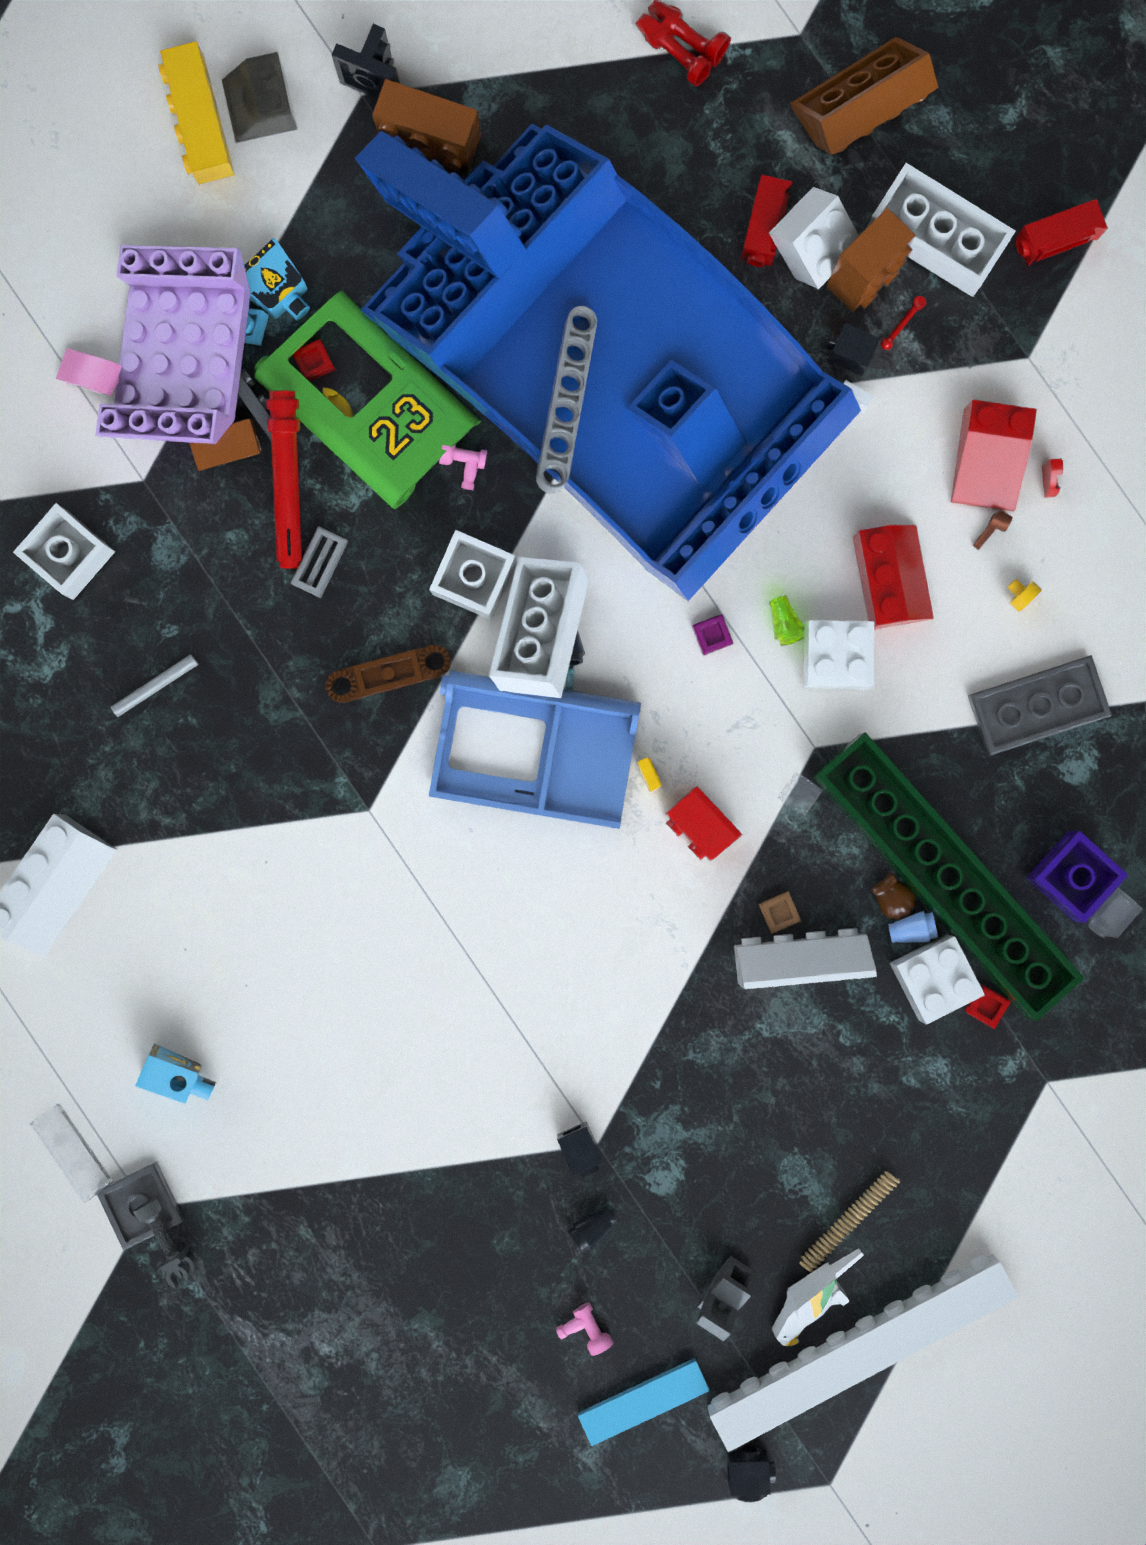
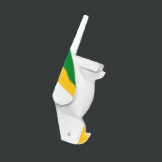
(811, 1299)

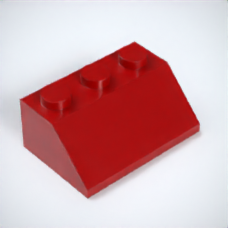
(892, 575)

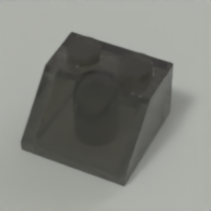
(259, 98)

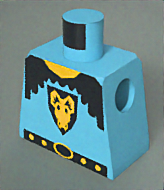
(276, 282)
(160, 1073)

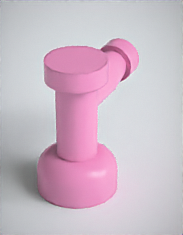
(473, 461)
(583, 1319)

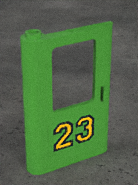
(398, 431)

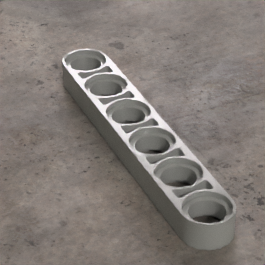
(563, 398)

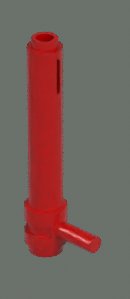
(284, 431)

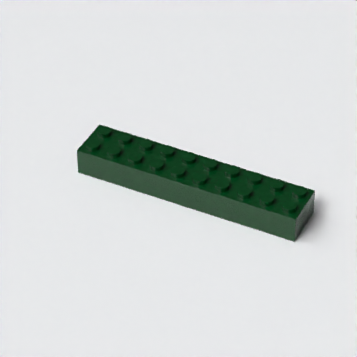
(947, 877)

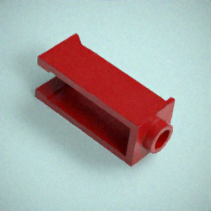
(766, 214)
(1061, 232)

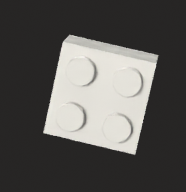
(814, 236)
(64, 551)
(473, 574)
(838, 655)
(937, 979)

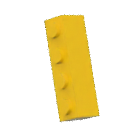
(196, 112)

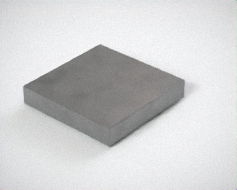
(128, 1193)

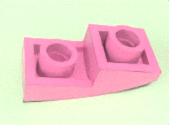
(89, 372)

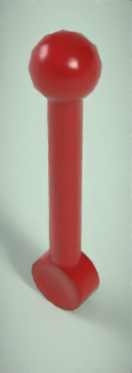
(917, 304)

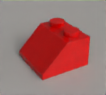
(702, 824)

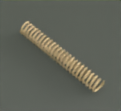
(851, 1221)

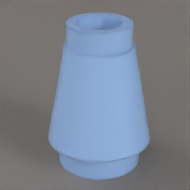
(914, 928)

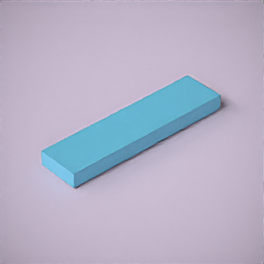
(643, 1401)

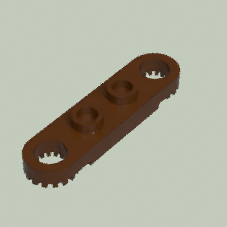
(388, 673)

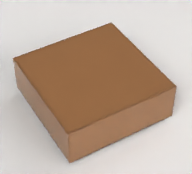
(779, 912)

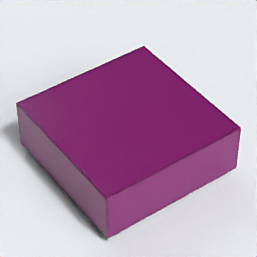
(712, 634)

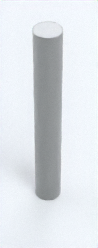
(154, 685)

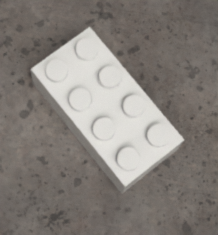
(950, 232)
(539, 627)

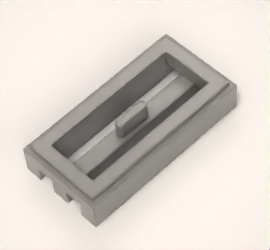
(308, 586)

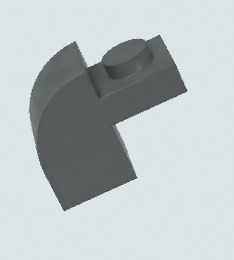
(725, 1296)

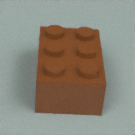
(429, 123)
(871, 261)

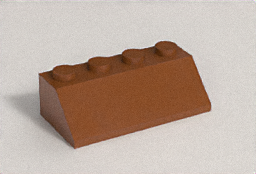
(865, 95)

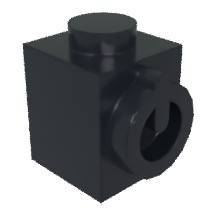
(750, 1474)

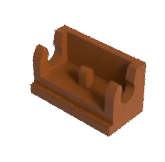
(235, 444)

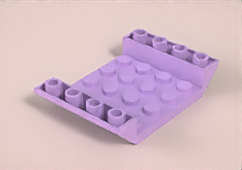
(179, 344)

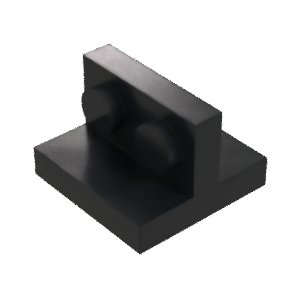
(369, 68)

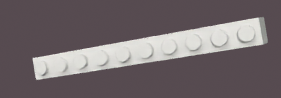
(861, 1351)

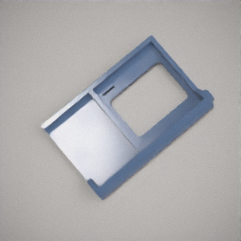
(581, 758)

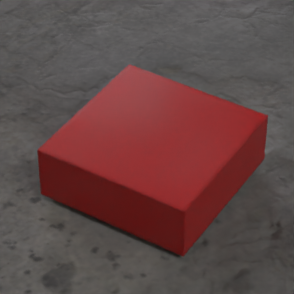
(313, 360)
(988, 1008)

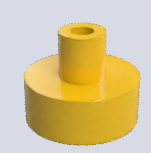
(1022, 593)

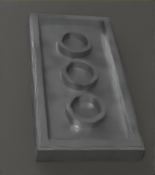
(1039, 705)

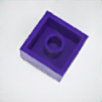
(1076, 876)

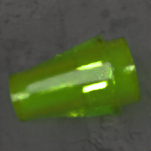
(786, 623)

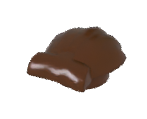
(894, 897)

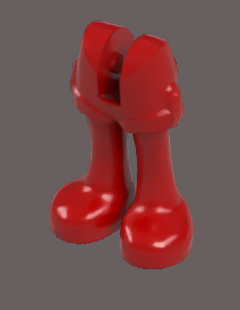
(666, 23)

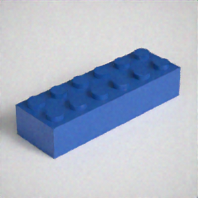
(442, 203)

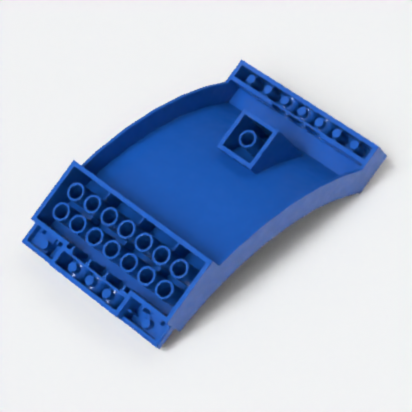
(691, 389)

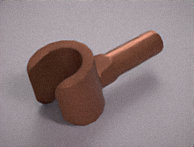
(997, 521)

